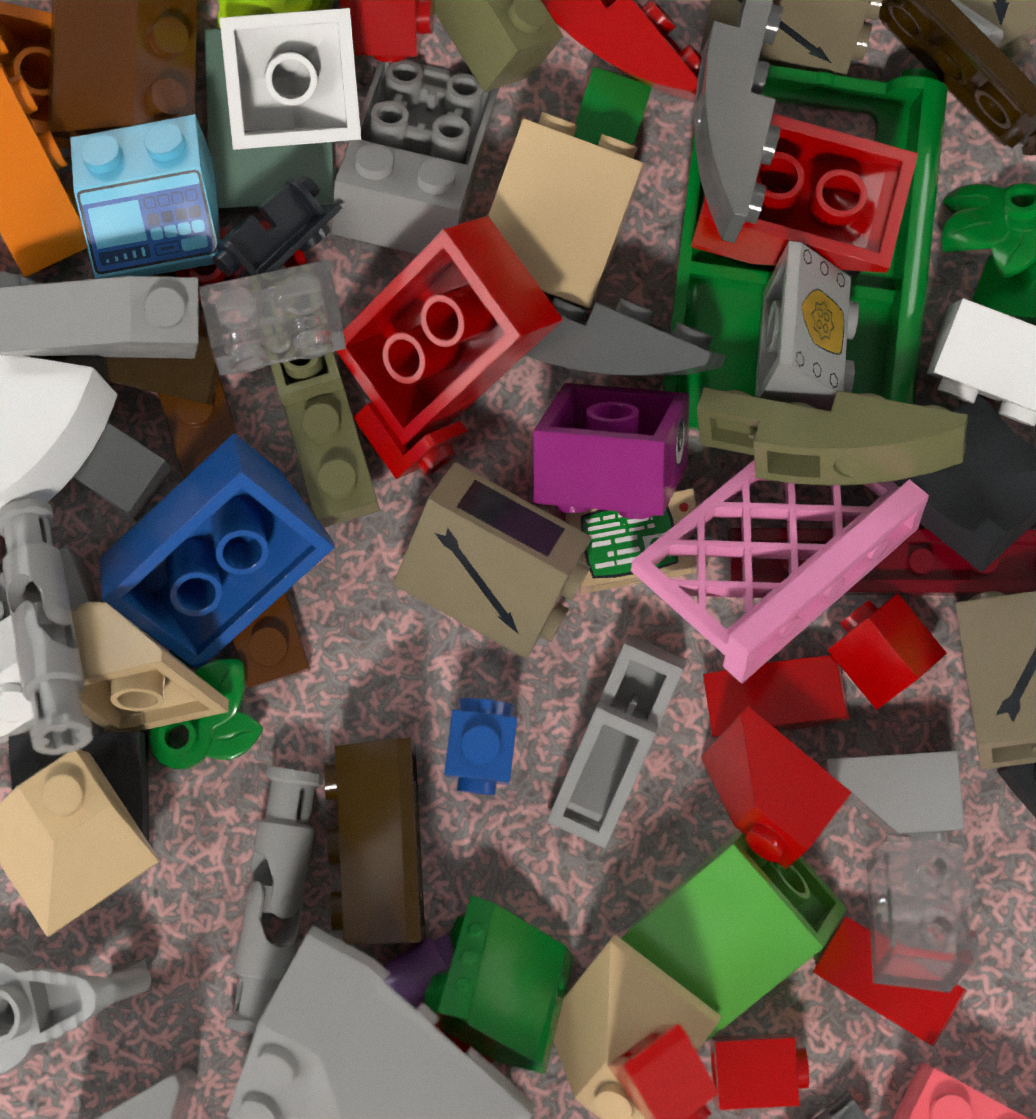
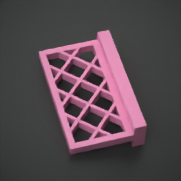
(808, 589)

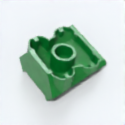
(501, 986)

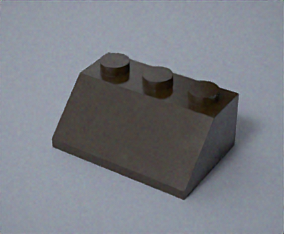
(376, 842)

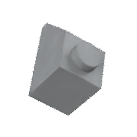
(905, 791)

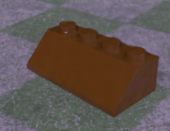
(120, 64)

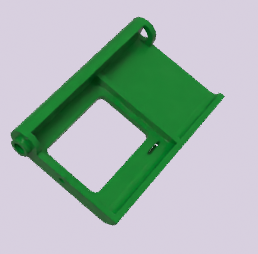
(727, 294)

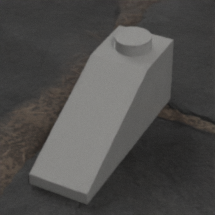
(102, 318)

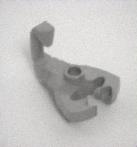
(49, 1003)

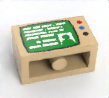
(622, 539)

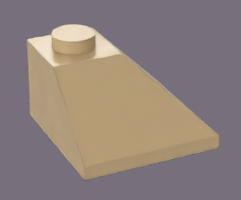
(134, 679)
(69, 841)
(612, 1010)

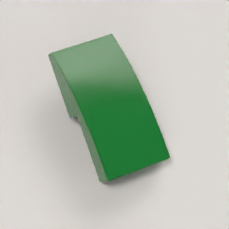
(611, 107)

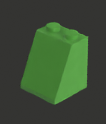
(737, 927)

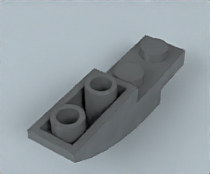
(734, 117)
(624, 343)

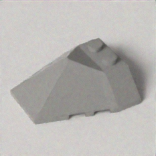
(355, 1049)

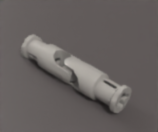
(43, 628)
(279, 871)

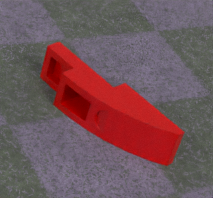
(632, 40)

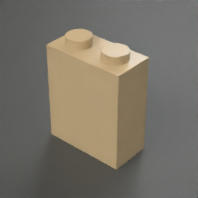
(565, 205)

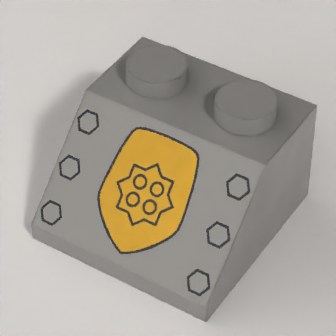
(805, 331)

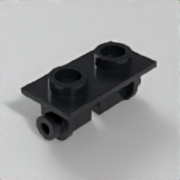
(296, 225)

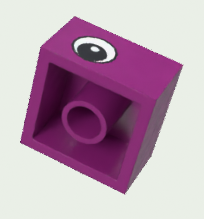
(611, 449)

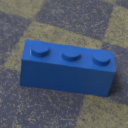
(213, 553)

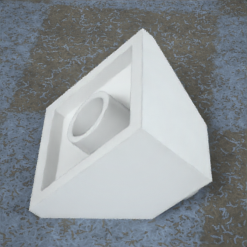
(290, 78)

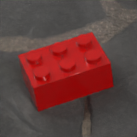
(446, 329)

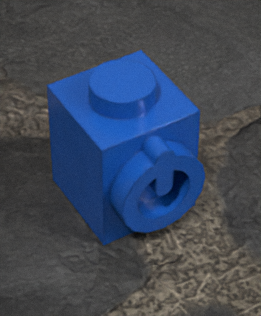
(481, 745)

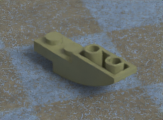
(325, 439)
(852, 444)

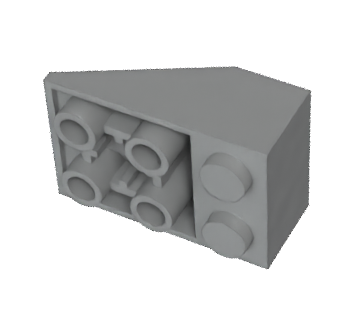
(414, 156)

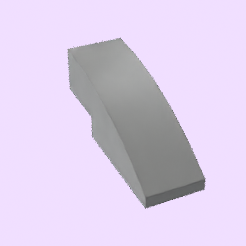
(617, 740)

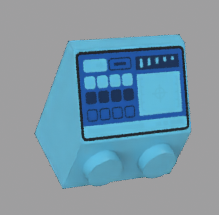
(146, 198)

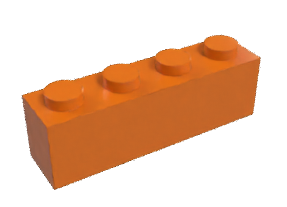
(36, 209)

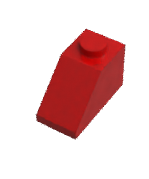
(665, 1076)

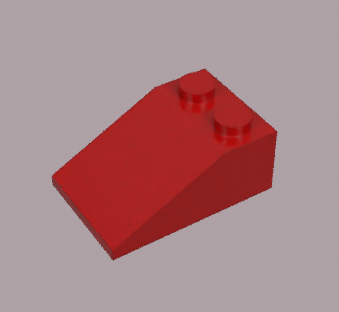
(825, 192)

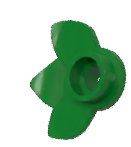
(994, 219)
(214, 736)

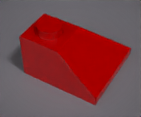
(771, 788)

